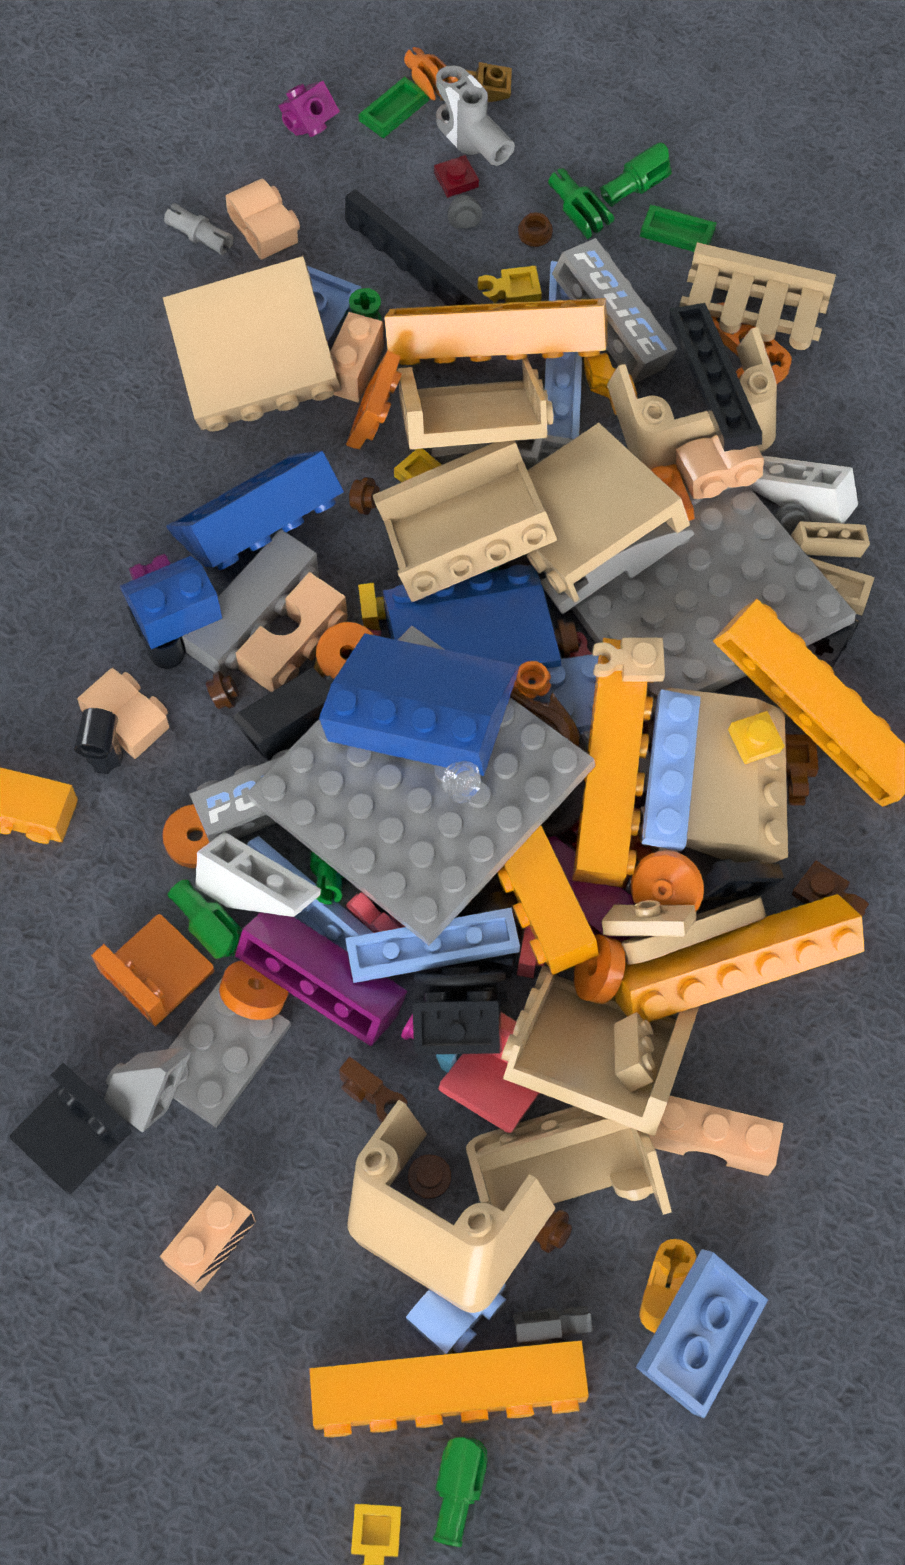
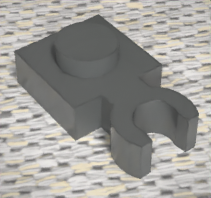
(542, 1325)

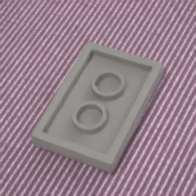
(223, 1056)

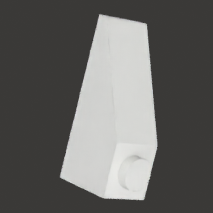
(821, 489)
(249, 880)

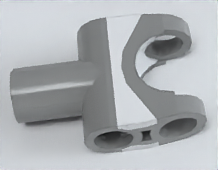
(469, 124)

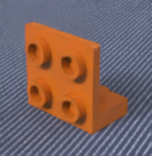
(154, 969)

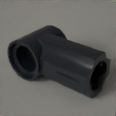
(98, 740)

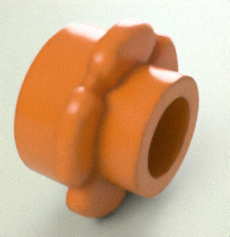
(533, 671)

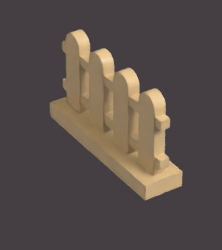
(764, 279)

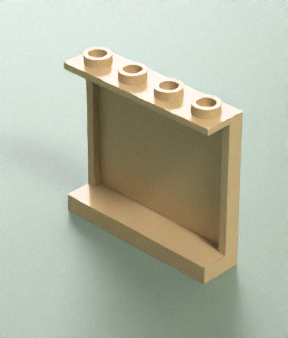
(251, 344)
(474, 411)
(597, 506)
(463, 519)
(569, 1054)

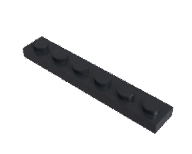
(410, 253)
(715, 377)

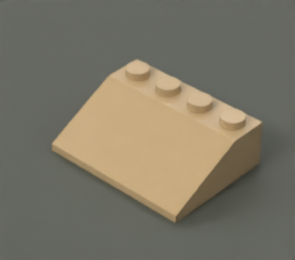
(736, 806)

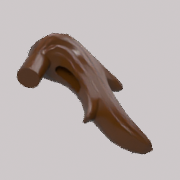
(551, 713)

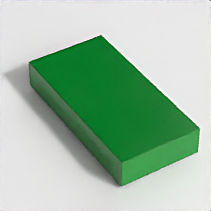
(393, 107)
(676, 228)

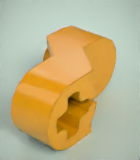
(598, 373)
(670, 1267)

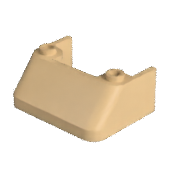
(655, 434)
(569, 1156)
(456, 1261)

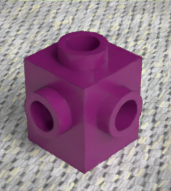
(308, 108)

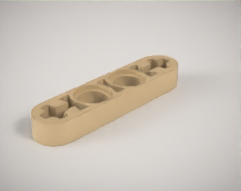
(706, 926)

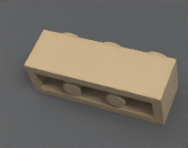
(831, 539)
(633, 1052)

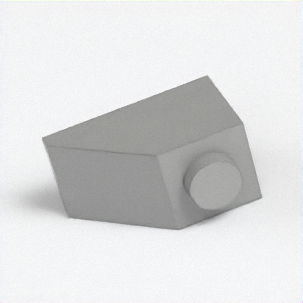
(145, 1085)

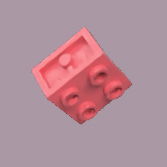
(479, 1085)

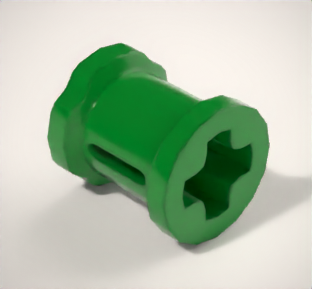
(365, 303)

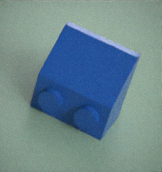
(172, 601)

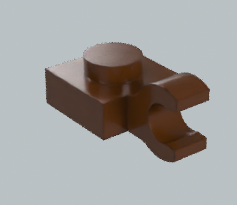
(800, 764)
(821, 883)
(362, 1084)

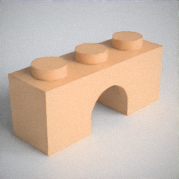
(277, 658)
(738, 1138)

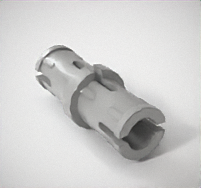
(198, 229)

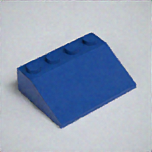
(257, 509)
(486, 616)
(418, 702)

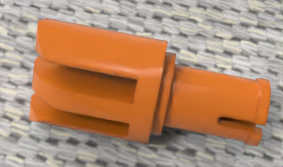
(424, 71)

